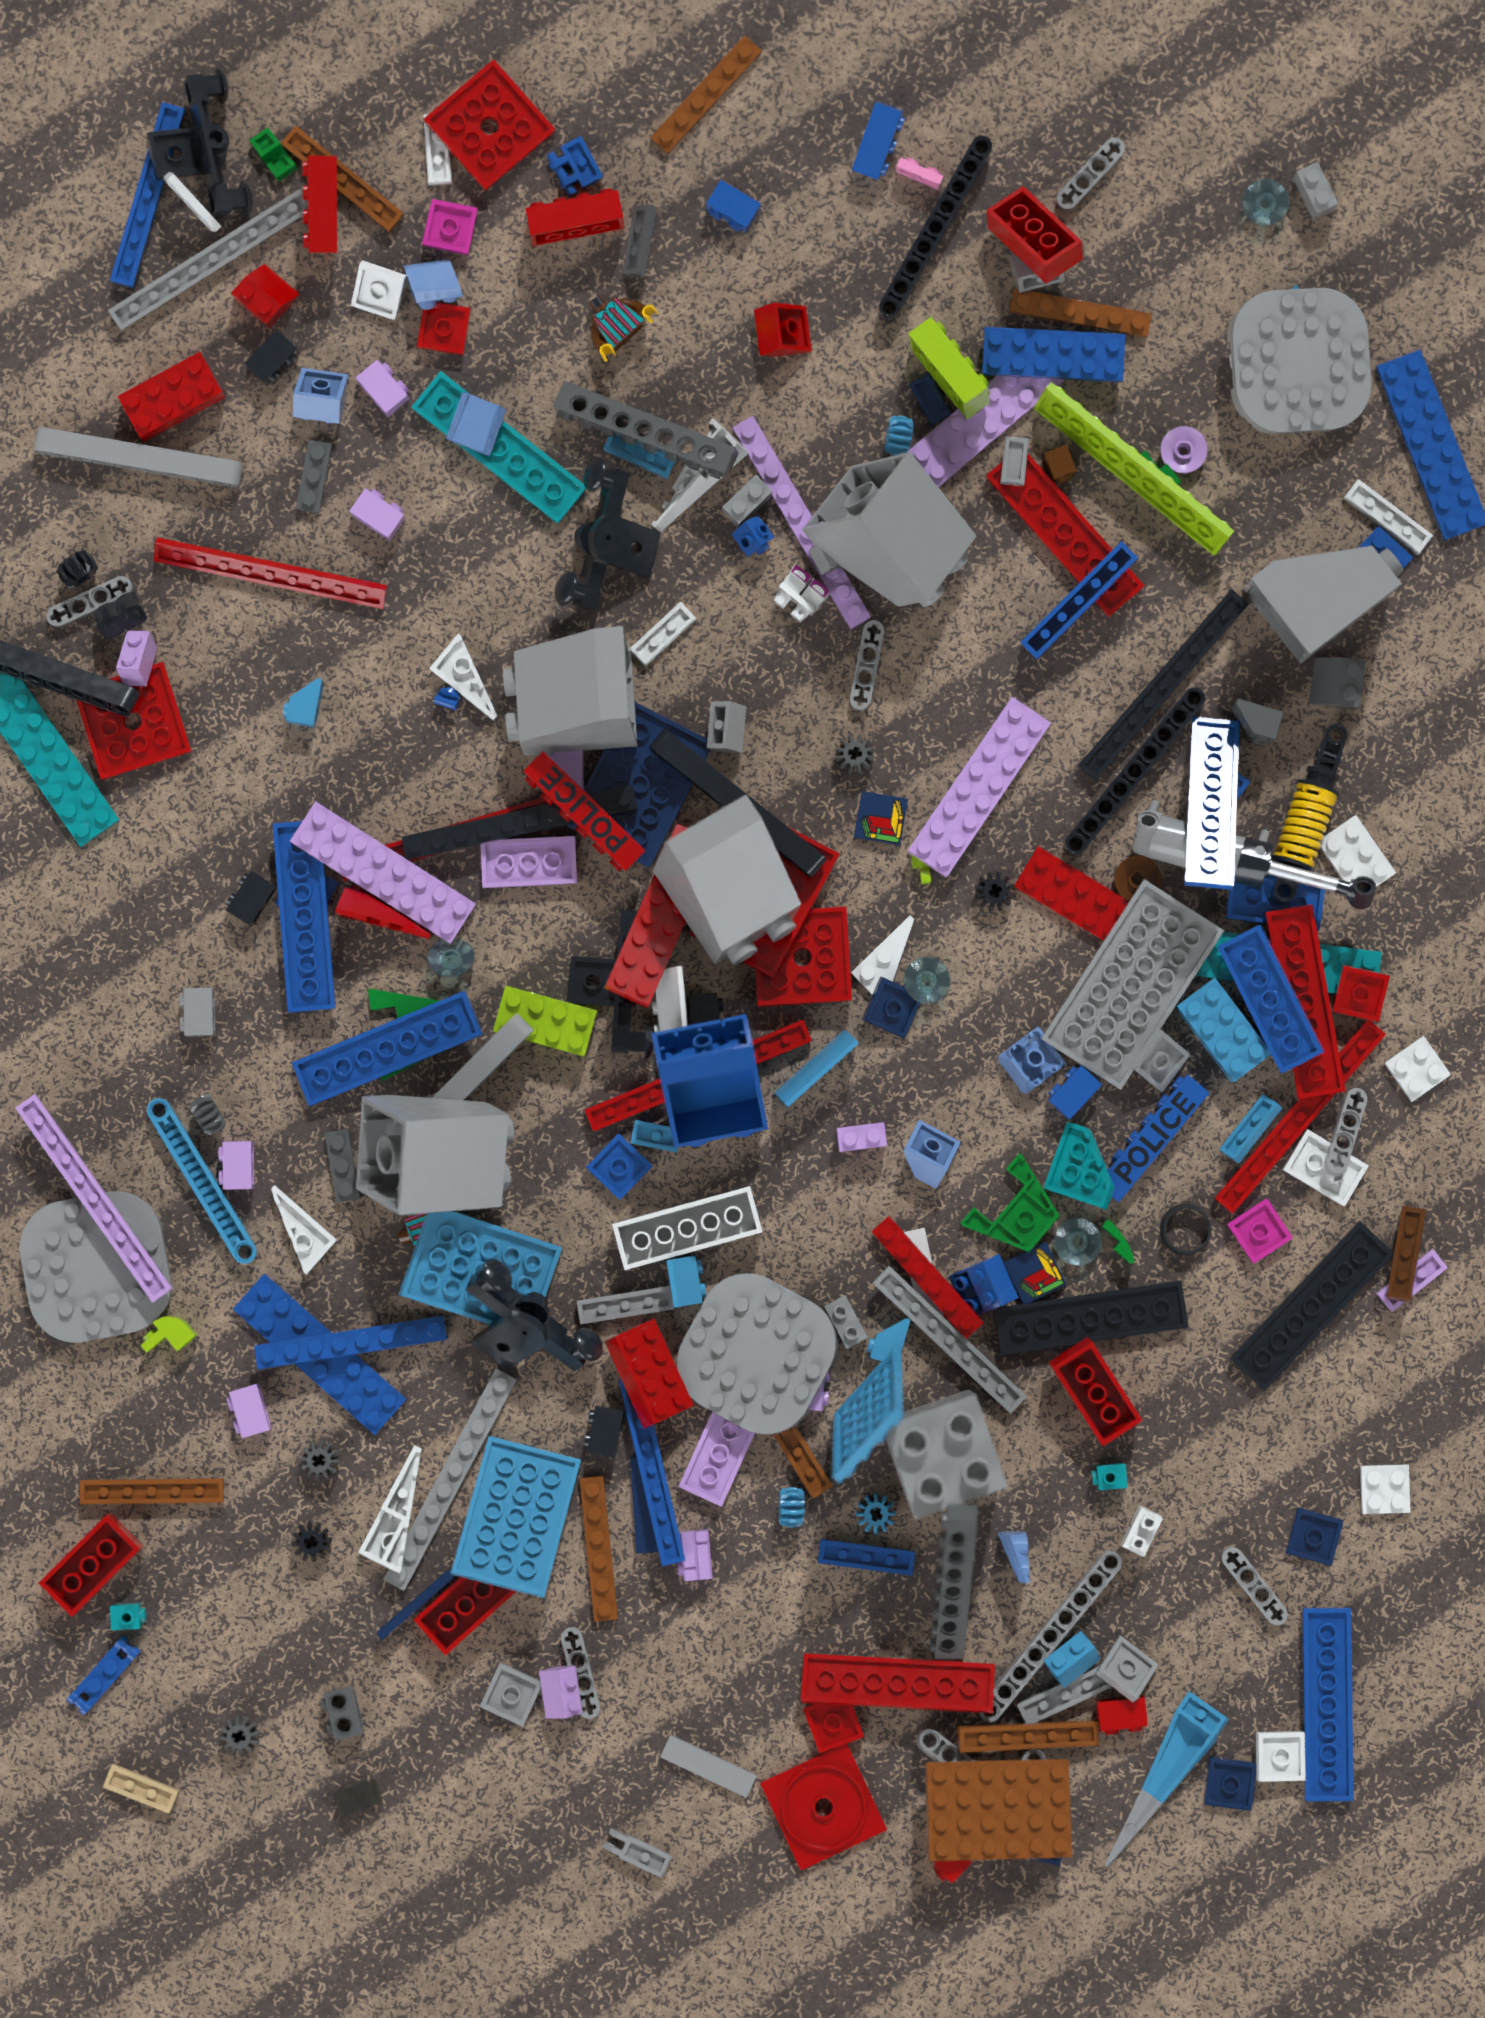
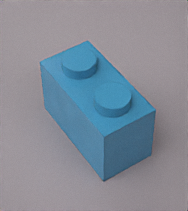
(1072, 1659)

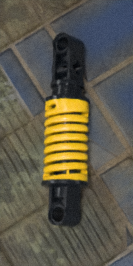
(1309, 811)

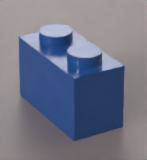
(733, 207)
(1074, 1091)

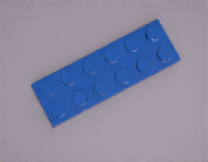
(1053, 354)
(1271, 999)

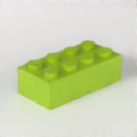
(949, 367)
(554, 1022)

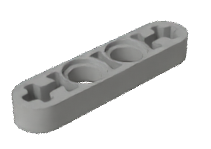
(1091, 175)
(88, 598)
(864, 665)
(1342, 1130)
(1251, 1587)
(584, 1671)

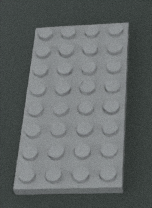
(1132, 983)

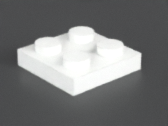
(378, 290)
(1417, 1068)
(1385, 1489)
(1280, 1756)

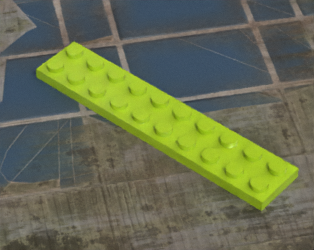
(1133, 469)

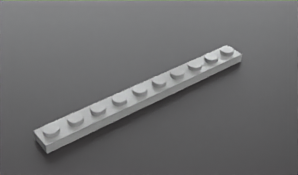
(209, 260)
(452, 1476)

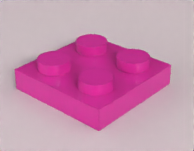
(450, 227)
(1259, 1231)

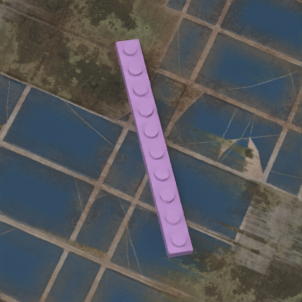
(797, 517)
(94, 1198)

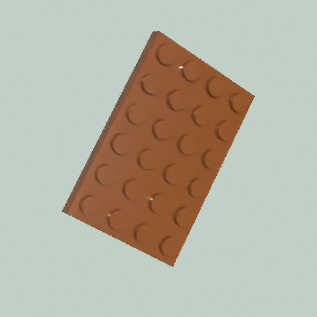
(998, 1809)

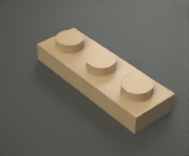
(141, 1788)

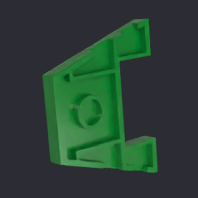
(404, 1005)
(1025, 1217)

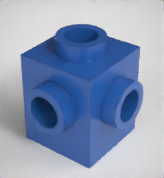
(753, 536)

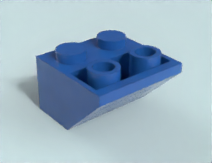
(985, 1285)

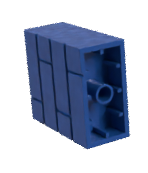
(710, 1081)

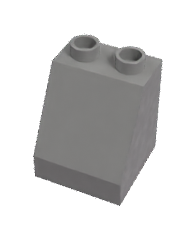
(892, 530)
(1322, 594)
(573, 694)
(729, 882)
(432, 1153)

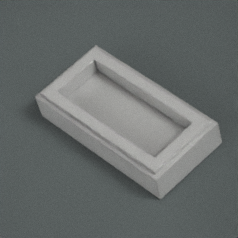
(1014, 461)

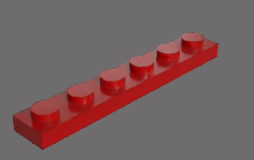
(927, 1277)

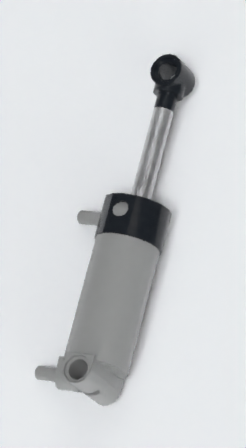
(1165, 841)

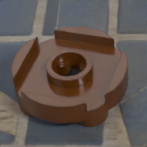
(1129, 868)

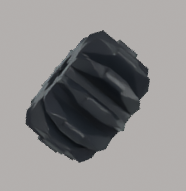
(77, 569)
(1001, 895)
(308, 1534)

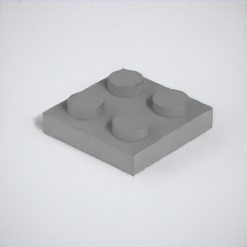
(1159, 1060)
(1126, 1668)
(511, 1694)

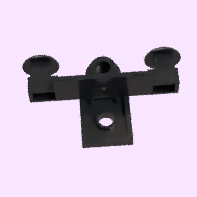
(201, 147)
(606, 540)
(581, 994)
(525, 1323)

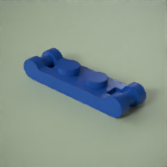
(103, 1675)

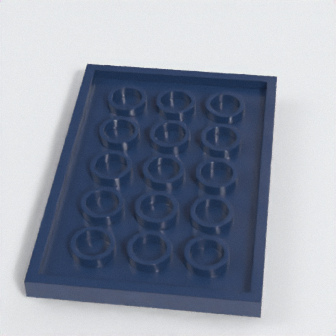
(656, 785)

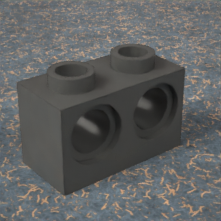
(349, 1711)

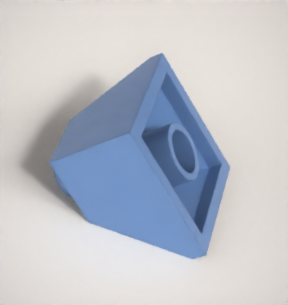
(930, 1153)

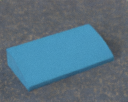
(816, 1068)

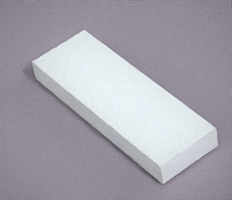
(437, 159)
(191, 202)
(662, 634)

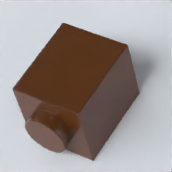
(1060, 464)

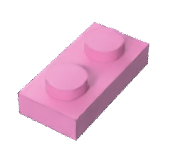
(911, 169)

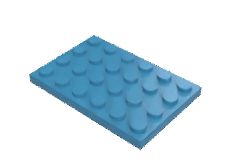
(457, 1247)
(867, 1415)
(516, 1517)

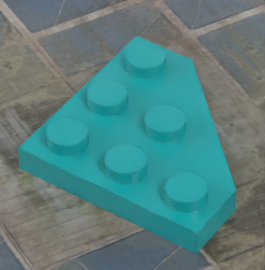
(1080, 1169)

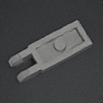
(639, 1853)

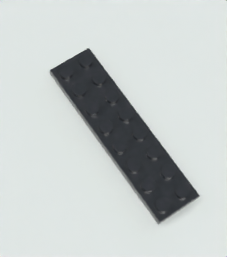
(1311, 1305)
(1092, 1316)

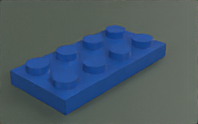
(1250, 903)

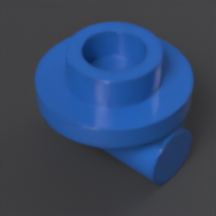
(448, 698)

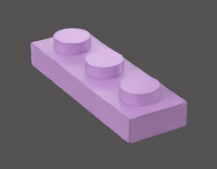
(1428, 1268)

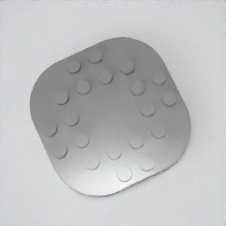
(1299, 360)
(77, 1278)
(757, 1353)

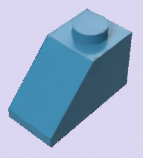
(304, 705)
(888, 1339)

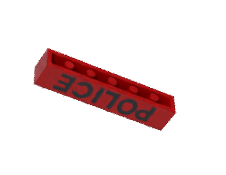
(584, 812)

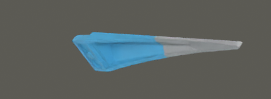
(1185, 1743)

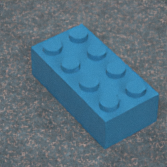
(1223, 1030)

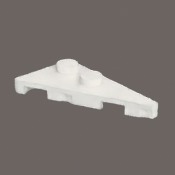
(459, 672)
(884, 958)
(307, 1235)

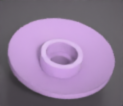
(1190, 440)

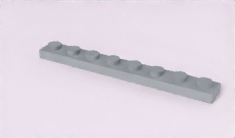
(949, 1339)

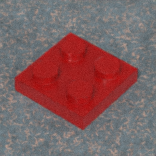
(444, 328)
(1360, 993)
(832, 1725)

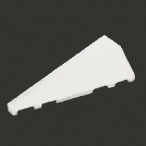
(692, 483)
(389, 1532)

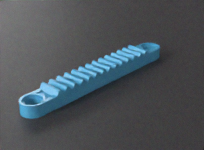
(202, 1181)

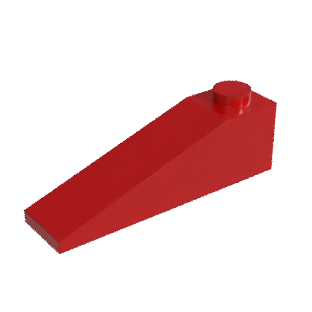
(365, 908)

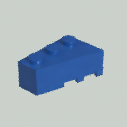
(878, 140)

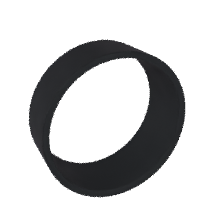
(1163, 1229)

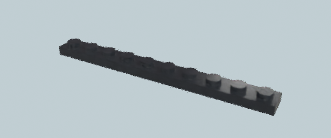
(1163, 685)
(508, 825)

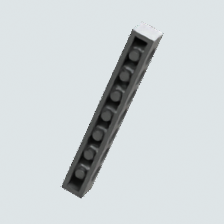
(572, 395)
(954, 1581)

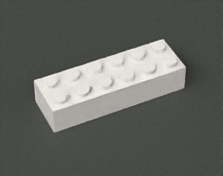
(687, 1228)

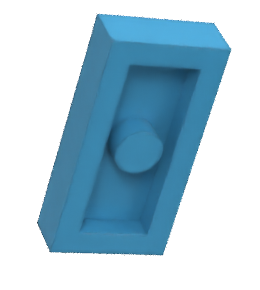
(653, 1136)

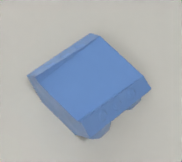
(432, 283)
(476, 424)
(1031, 1061)
(1016, 1549)

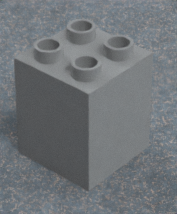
(944, 1454)

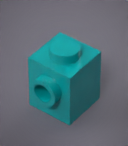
(1110, 1476)
(127, 1616)

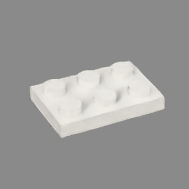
(1355, 853)
(1308, 1166)

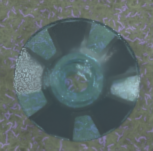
(1268, 191)
(450, 959)
(938, 979)
(1090, 1241)

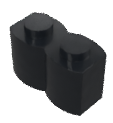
(118, 615)

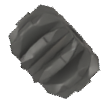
(859, 760)
(207, 1114)
(317, 1452)
(234, 1727)

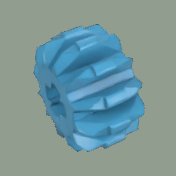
(898, 435)
(791, 1507)
(868, 1516)

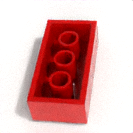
(321, 204)
(575, 217)
(1034, 234)
(171, 397)
(649, 1373)
(1095, 1391)
(91, 1564)
(460, 1611)

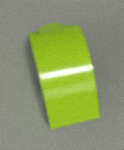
(172, 1328)

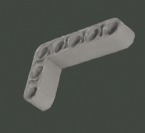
(941, 1743)

